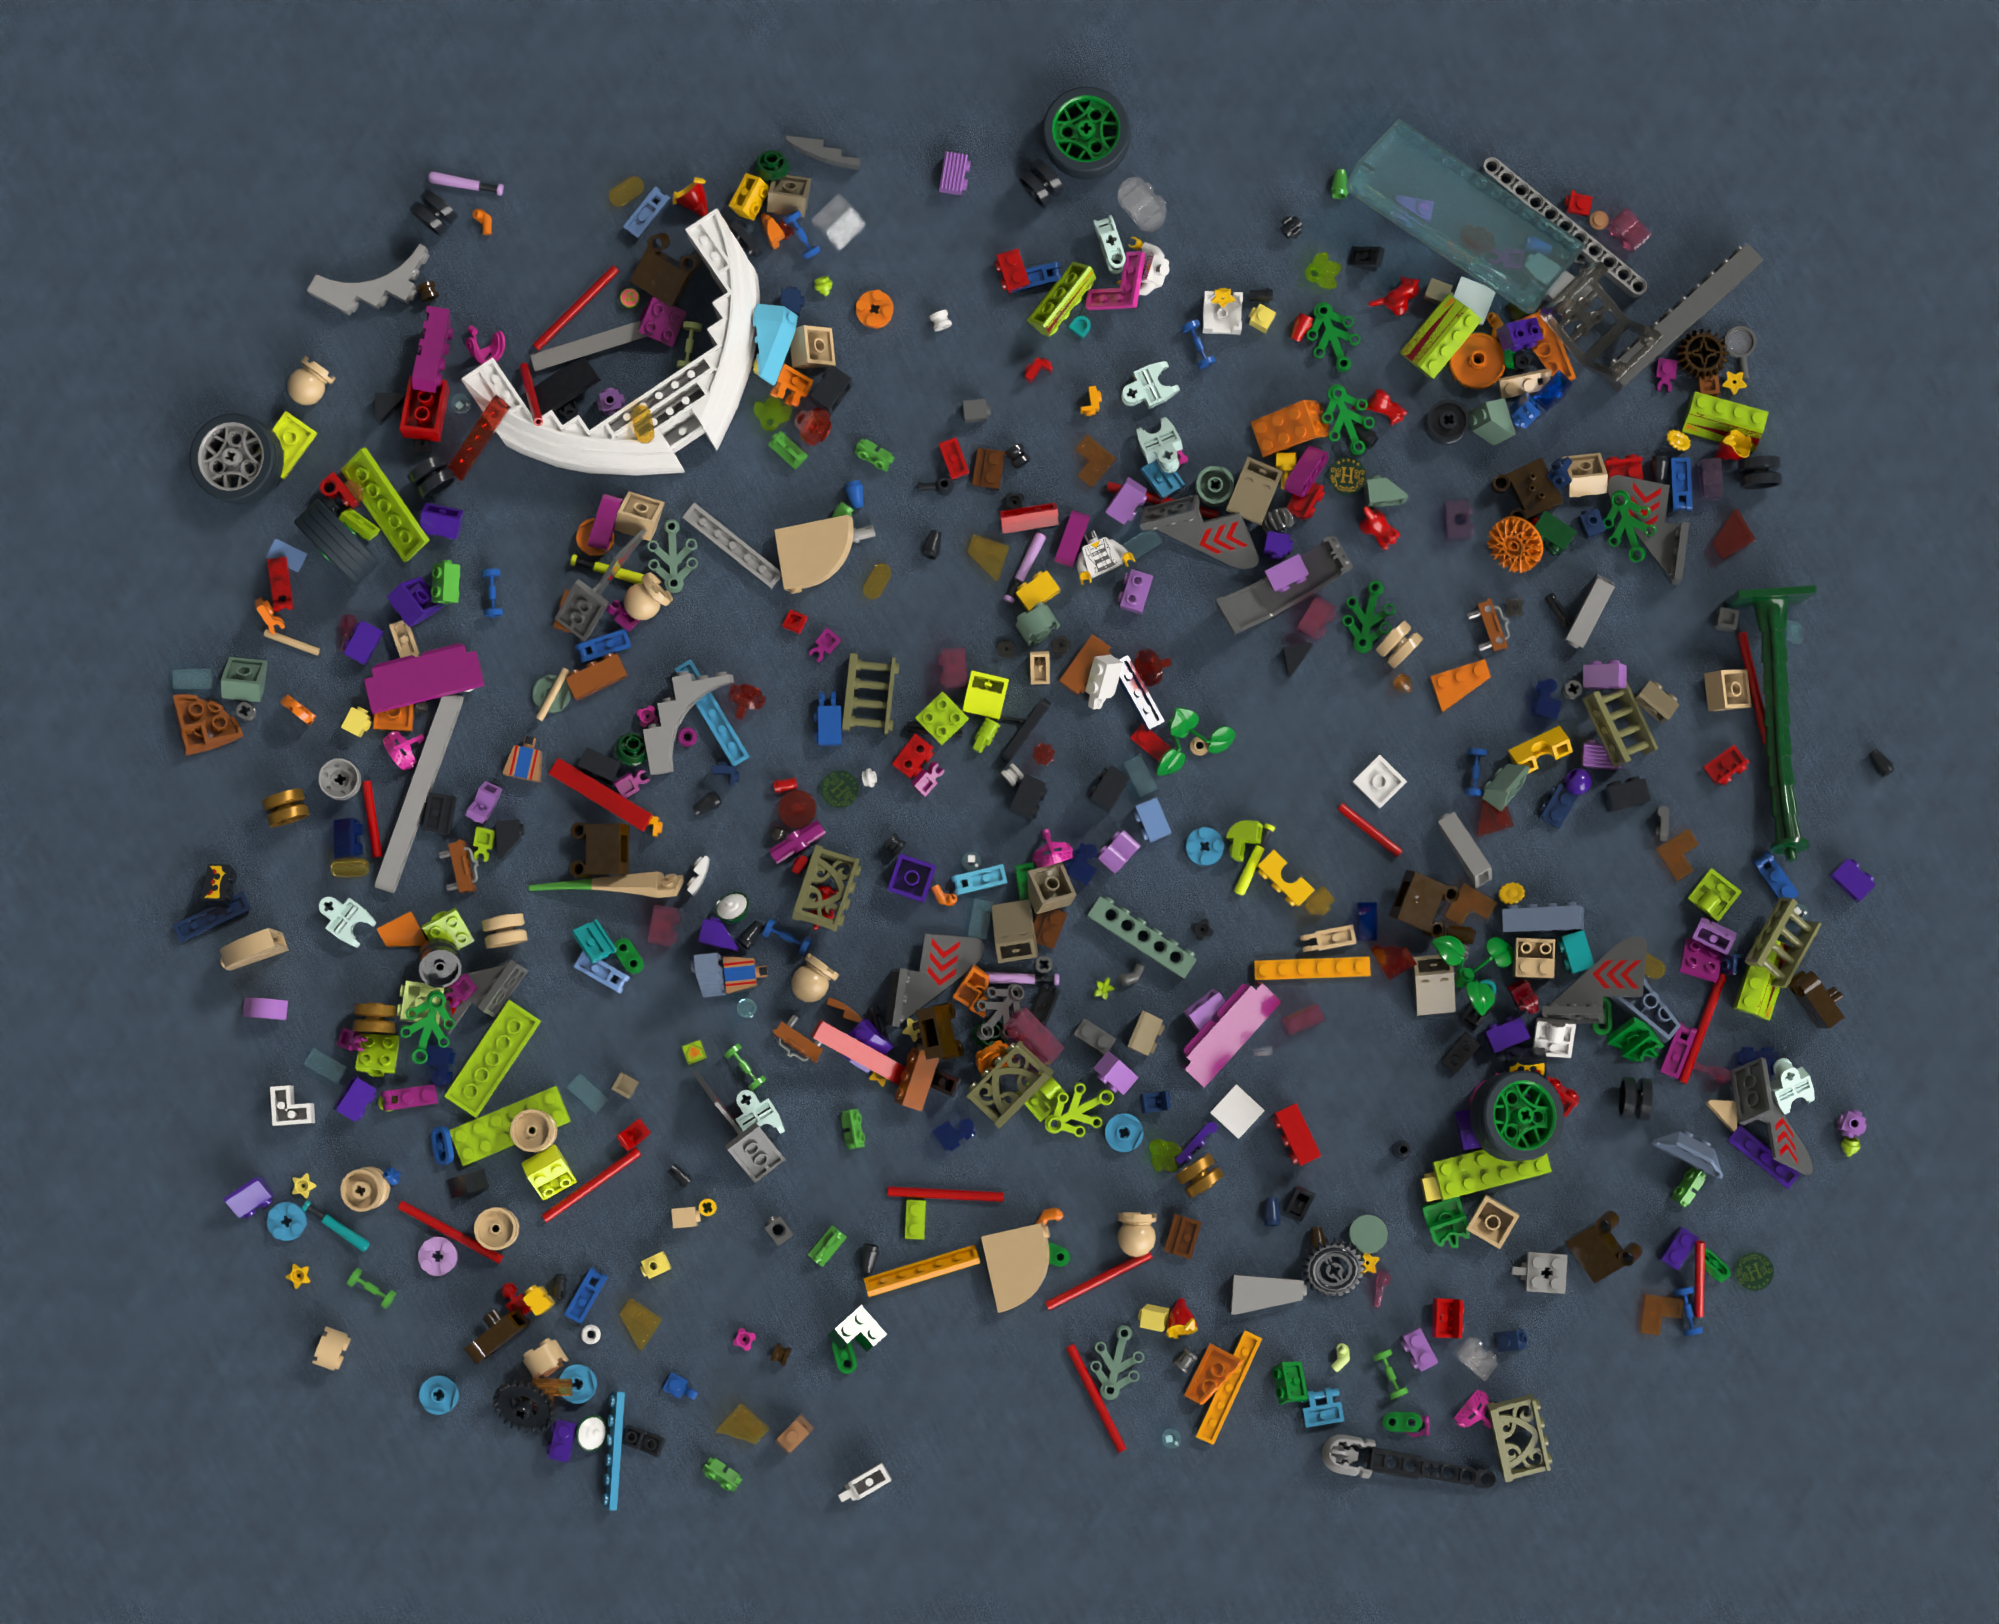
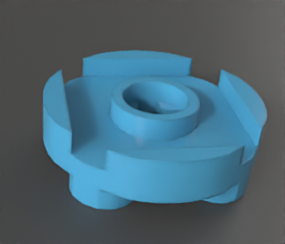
(1215, 844)
(1120, 1122)
(295, 1227)
(589, 1381)
(448, 1388)

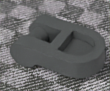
(1662, 829)

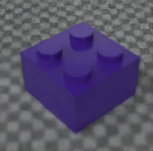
(912, 878)

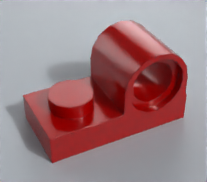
(340, 488)

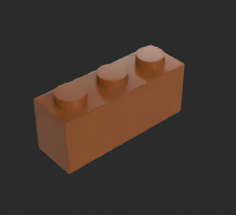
(1078, 672)
(596, 676)
(915, 1080)

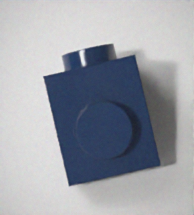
(1558, 473)
(723, 769)
(1733, 963)
(1155, 1102)
(1511, 1340)

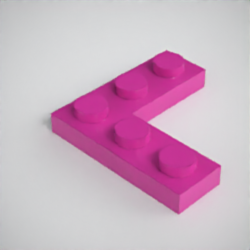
(1129, 289)

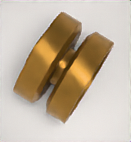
(285, 807)
(374, 1018)
(1199, 1175)

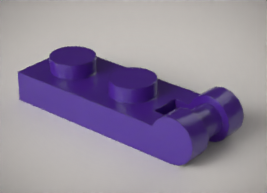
(1197, 1142)

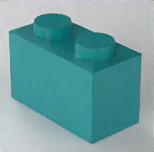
(1576, 952)

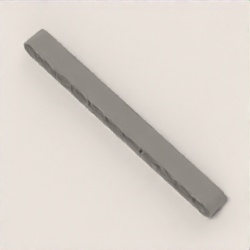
(1573, 229)
(418, 792)

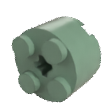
(1214, 475)
(1037, 624)

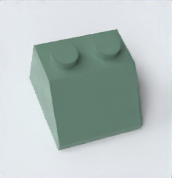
(1492, 421)
(1383, 493)
(244, 679)
(1505, 785)

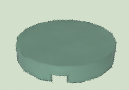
(542, 689)
(1368, 1234)

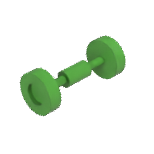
(745, 1067)
(371, 1288)
(1390, 1373)

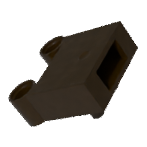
(662, 274)
(1531, 489)
(605, 849)
(1419, 900)
(1816, 1000)
(937, 1032)
(1599, 1250)
(498, 1334)

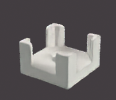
(1222, 320)

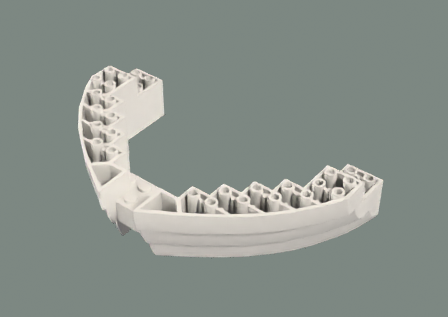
(682, 407)

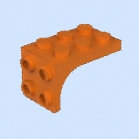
(1289, 427)

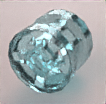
(744, 1006)

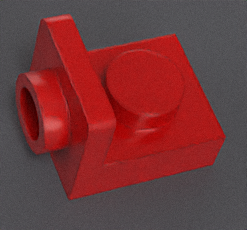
(1578, 203)

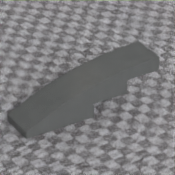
(815, 149)

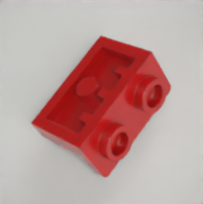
(1627, 467)
(1303, 506)

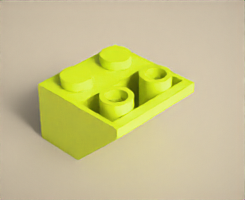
(985, 695)
(548, 1172)

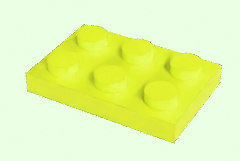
(294, 439)

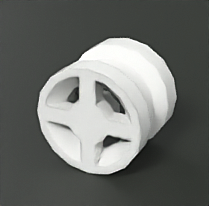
(940, 320)
(1012, 774)

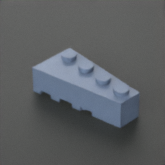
(1543, 918)
(709, 974)
(1650, 1011)

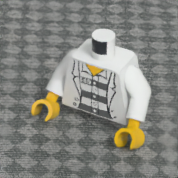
(1154, 267)
(1100, 557)

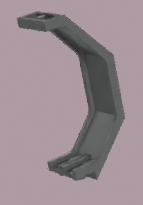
(1260, 602)

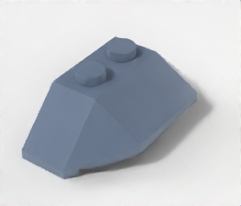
(1691, 1151)

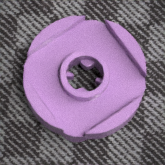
(446, 1249)

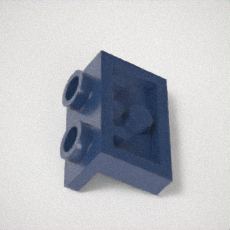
(1558, 806)

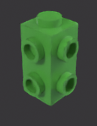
(445, 582)

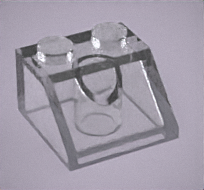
(838, 222)
(1476, 1358)

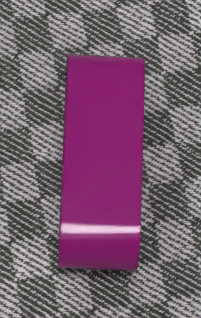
(1306, 471)
(605, 522)
(1072, 538)

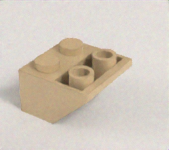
(1534, 958)

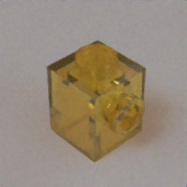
(1319, 902)

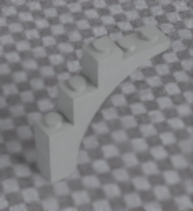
(374, 292)
(660, 739)

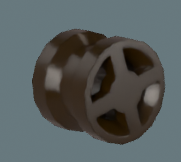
(427, 291)
(780, 1354)

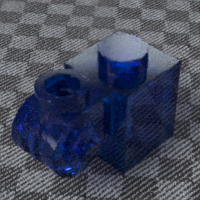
(1544, 705)
(1080, 868)
(1748, 1055)
(442, 1059)
(950, 1137)

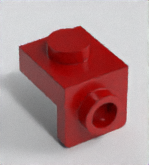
(1033, 369)
(633, 1135)

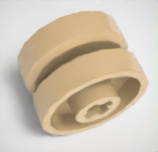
(1399, 644)
(504, 929)
(531, 1119)
(365, 1189)
(486, 1223)

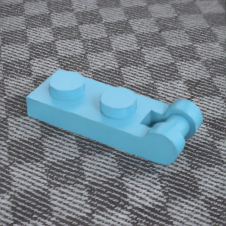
(979, 879)

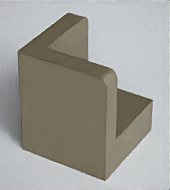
(625, 1085)

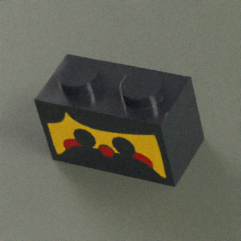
(219, 885)
(1526, 1060)

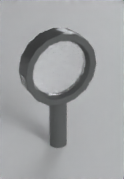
(1740, 344)

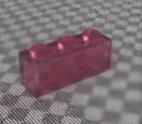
(1030, 1031)

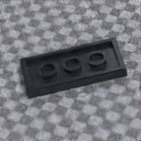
(564, 385)

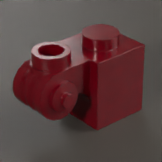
(1524, 996)

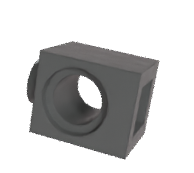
(976, 410)
(1726, 619)
(779, 1239)

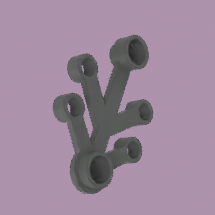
(1001, 1008)

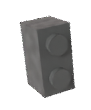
(1094, 1036)

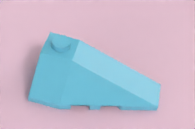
(775, 333)

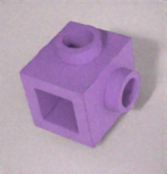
(610, 408)
(1844, 1123)

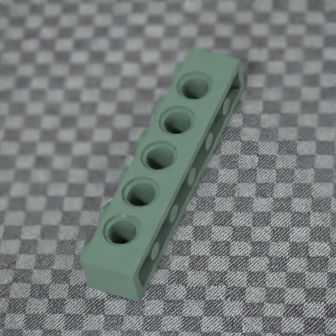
(1180, 968)

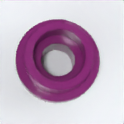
(683, 732)

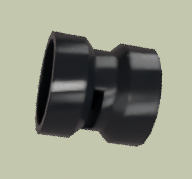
(1018, 455)

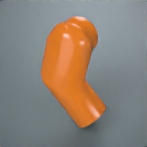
(485, 219)
(1495, 322)
(943, 898)
(1050, 1214)

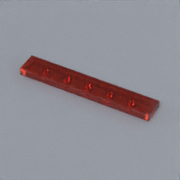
(479, 437)

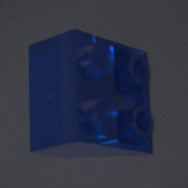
(347, 838)

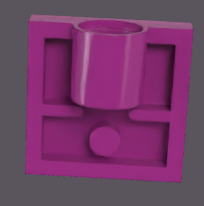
(661, 321)
(1700, 960)

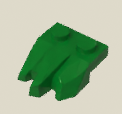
(1635, 1040)
(1446, 1221)

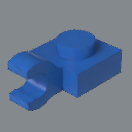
(677, 1386)

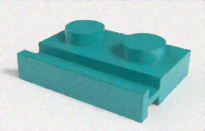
(594, 941)

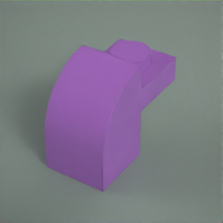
(484, 802)
(265, 1008)

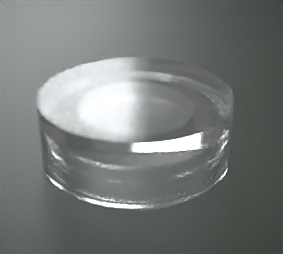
(1262, 1051)

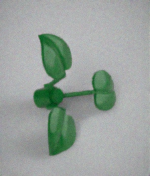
(1180, 725)
(1451, 952)

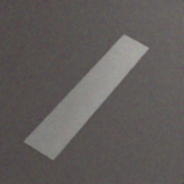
(586, 346)

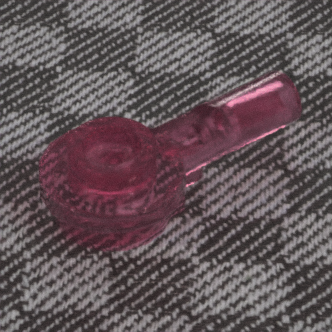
(346, 626)
(1720, 1074)
(1383, 1280)

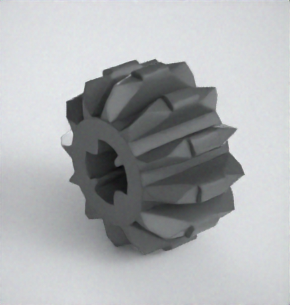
(1278, 520)

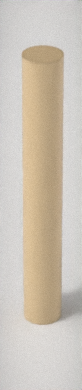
(292, 642)
(552, 694)

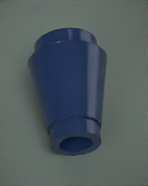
(1271, 1213)

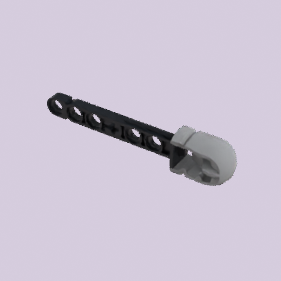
(1377, 1459)

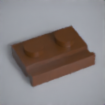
(988, 468)
(1048, 927)
(1182, 1236)

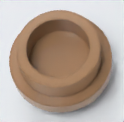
(1598, 220)

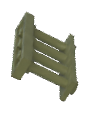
(855, 683)
(1607, 730)
(1767, 941)

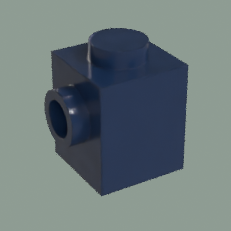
(792, 299)
(1591, 523)

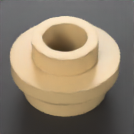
(1193, 748)

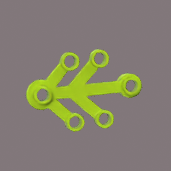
(1075, 1111)

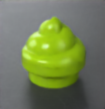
(823, 285)
(1850, 1146)

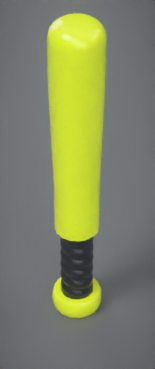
(623, 574)
(1253, 861)

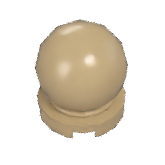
(308, 383)
(644, 599)
(812, 980)
(1136, 1234)

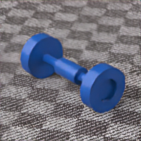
(811, 251)
(1191, 326)
(490, 573)
(1475, 772)
(786, 936)
(1688, 1311)

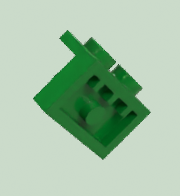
(1289, 1382)

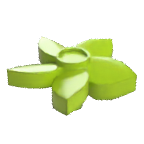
(1103, 988)

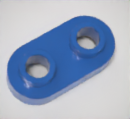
(442, 1145)

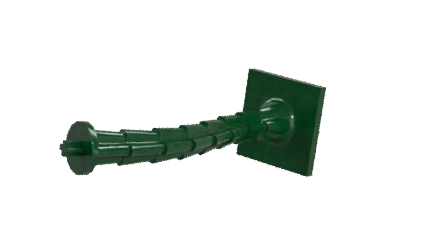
(1771, 616)

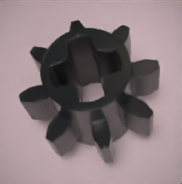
(1291, 227)

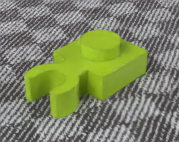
(484, 840)

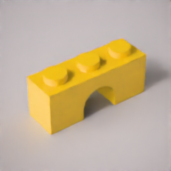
(1551, 742)
(1295, 892)

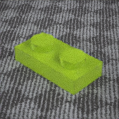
(359, 524)
(915, 1219)

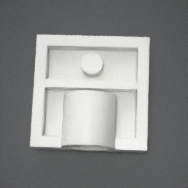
(1555, 1036)

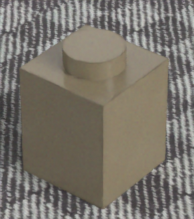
(1437, 291)

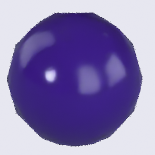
(1578, 781)

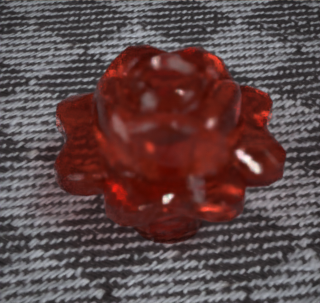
(788, 231)
(1043, 754)

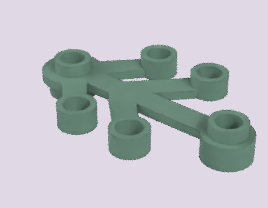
(673, 559)
(1116, 1365)

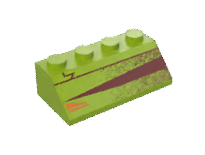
(1062, 298)
(1440, 336)
(1715, 417)
(1756, 993)

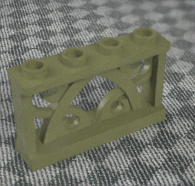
(817, 865)
(1009, 1109)
(1497, 1423)

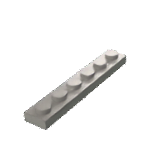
(732, 545)

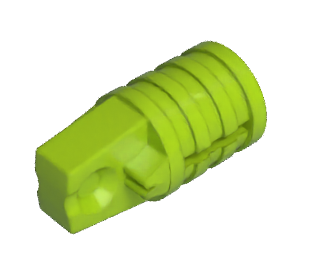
(985, 734)

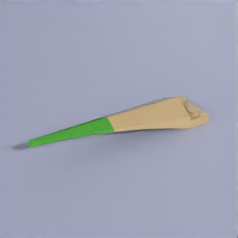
(646, 884)

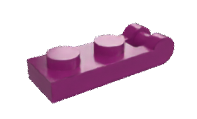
(1677, 1052)
(410, 1097)

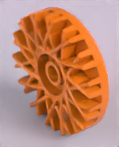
(1476, 375)
(1515, 544)

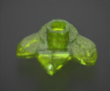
(1326, 271)
(772, 410)
(1165, 1155)

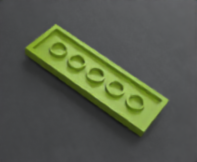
(385, 505)
(492, 1058)
(492, 1131)
(1482, 1171)

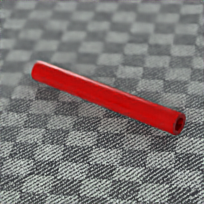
(372, 819)
(1370, 830)
(1699, 1278)

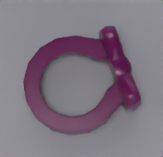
(1426, 1431)

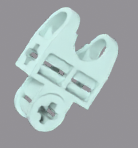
(1110, 243)
(1148, 387)
(1161, 446)
(344, 918)
(1790, 1084)
(754, 1108)

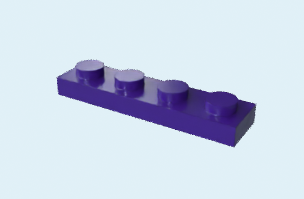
(1762, 1157)

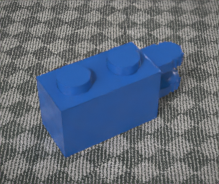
(1524, 410)
(829, 722)

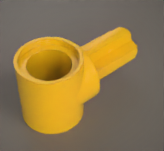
(1285, 462)

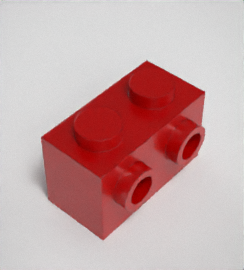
(913, 756)

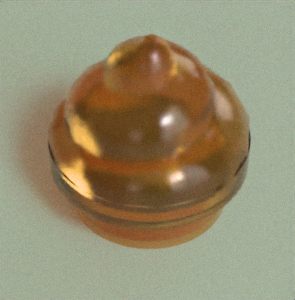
(1403, 683)

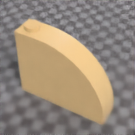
(813, 551)
(252, 948)
(1017, 1263)

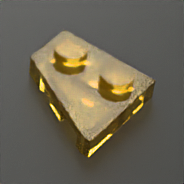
(988, 555)
(640, 1322)
(743, 1425)

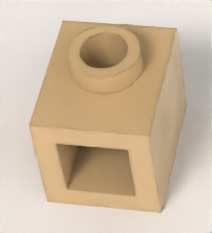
(685, 1217)

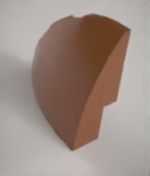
(203, 724)

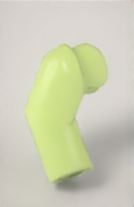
(1342, 1357)

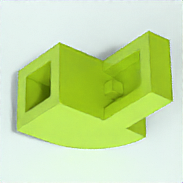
(1243, 833)

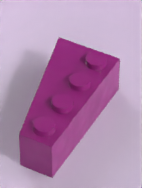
(432, 350)

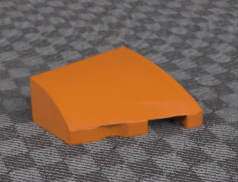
(771, 230)
(402, 932)
(972, 988)

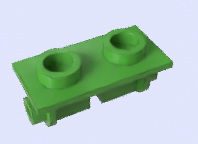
(787, 450)
(866, 450)
(852, 1120)
(1692, 1179)
(827, 1246)
(715, 1471)

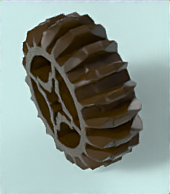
(1694, 354)

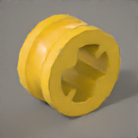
(713, 1206)

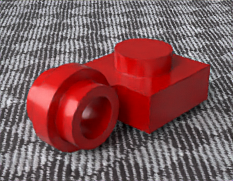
(509, 1291)

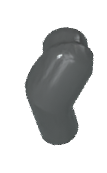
(1131, 978)

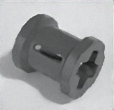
(1574, 684)
(241, 708)
(1044, 970)
(1185, 1360)

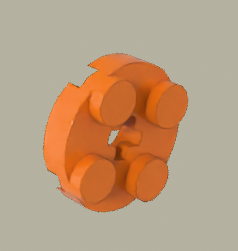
(876, 298)
(583, 537)
(298, 709)
(986, 1057)

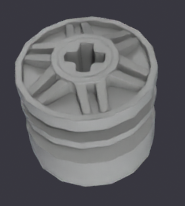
(330, 773)

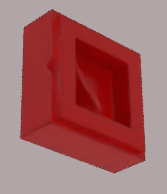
(794, 621)
(799, 864)

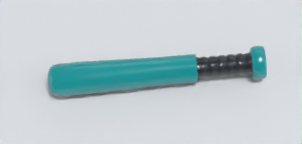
(346, 1233)

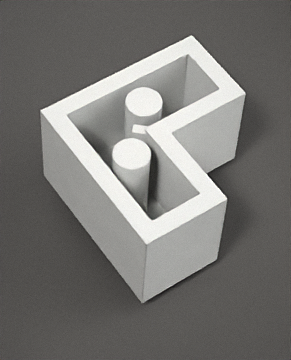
(286, 1111)

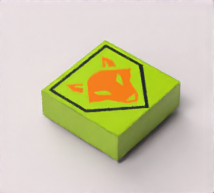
(694, 1052)

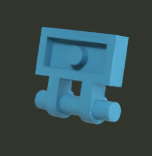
(1325, 1413)

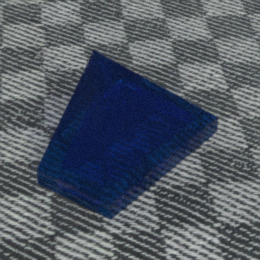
(1553, 391)
(1367, 921)

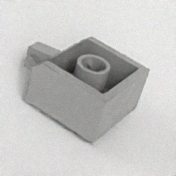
(1531, 1272)

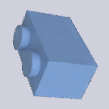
(1152, 820)

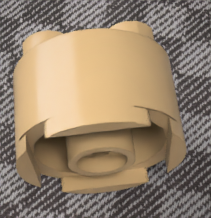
(330, 1349)
(545, 1359)

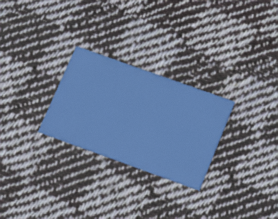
(295, 556)

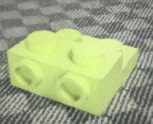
(414, 995)

